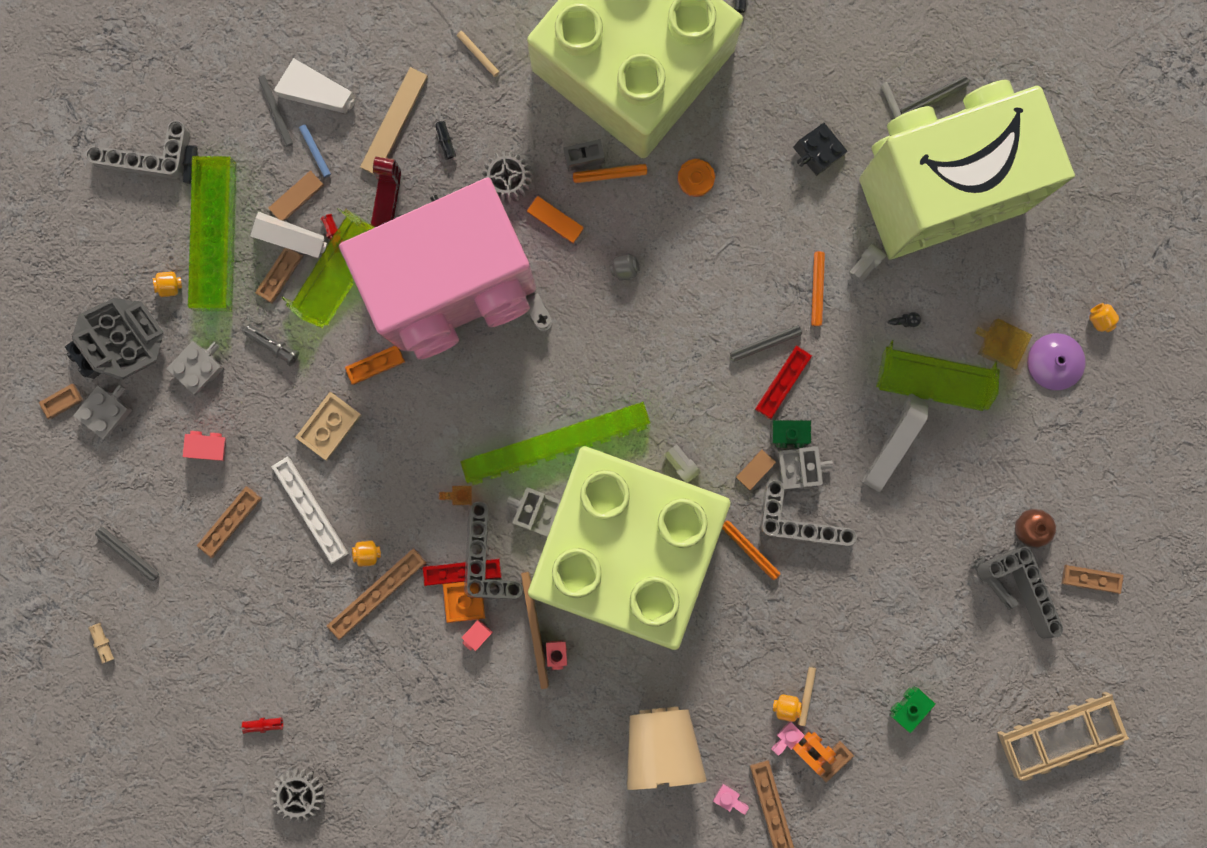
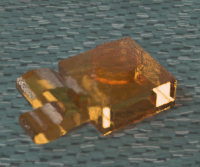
(460, 495)

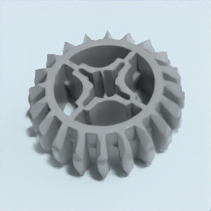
(499, 177)
(302, 801)

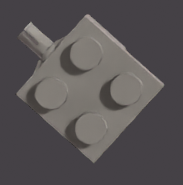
(196, 366)
(103, 411)
(801, 467)
(535, 511)

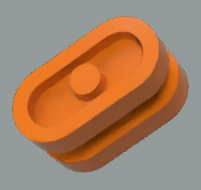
(827, 753)

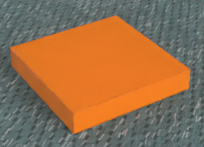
(460, 606)

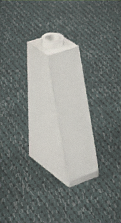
(312, 88)
(287, 235)

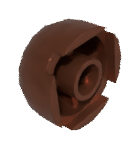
(1035, 528)

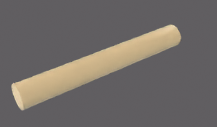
(478, 54)
(807, 695)

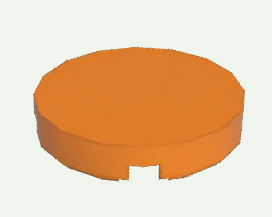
(696, 177)

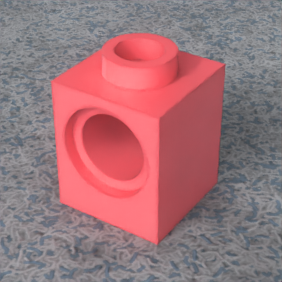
(476, 635)
(560, 646)

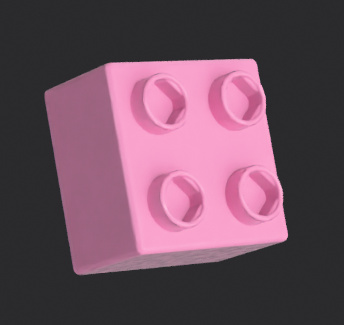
(441, 270)

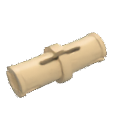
(101, 643)

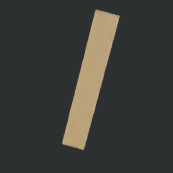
(395, 118)

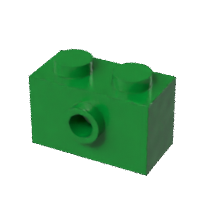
(911, 709)

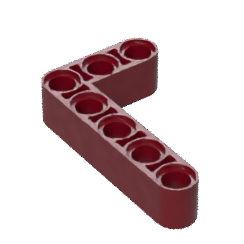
(389, 177)

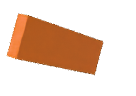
(555, 219)
(374, 364)

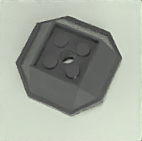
(121, 320)

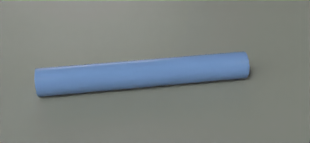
(314, 150)

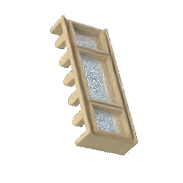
(1063, 737)

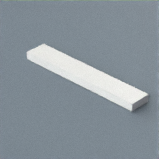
(310, 510)

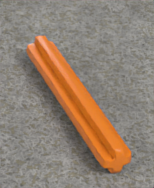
(610, 173)
(818, 287)
(750, 550)

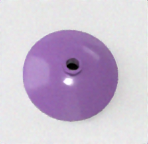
(1044, 363)

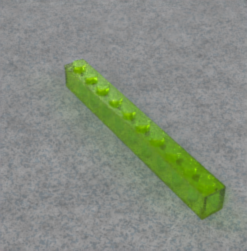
(555, 442)

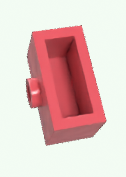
(204, 447)

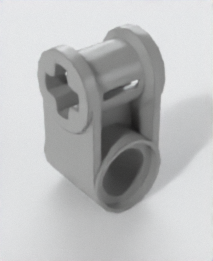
(537, 311)

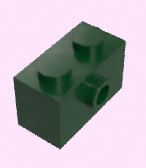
(790, 432)

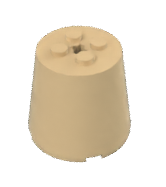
(663, 750)

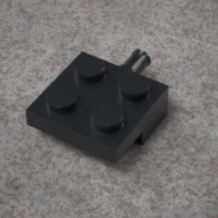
(819, 149)

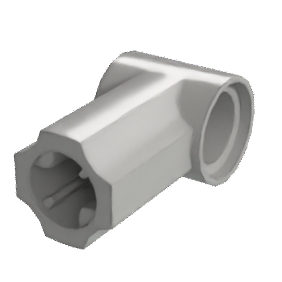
(869, 260)
(684, 467)

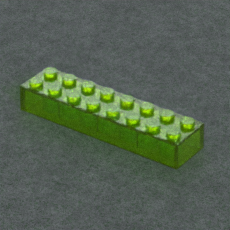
(212, 233)

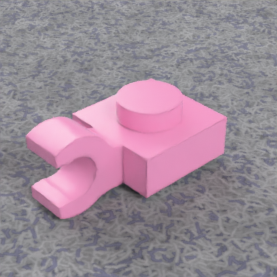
(789, 736)
(728, 799)

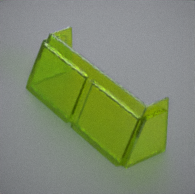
(330, 277)
(938, 379)

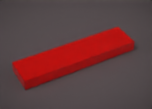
(783, 382)
(456, 572)

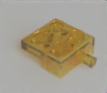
(1003, 343)

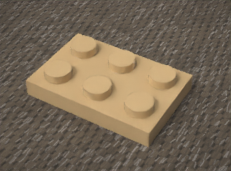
(328, 426)

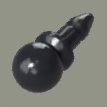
(912, 319)

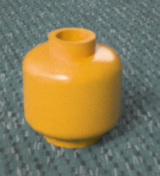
(167, 284)
(1104, 317)
(365, 553)
(787, 708)

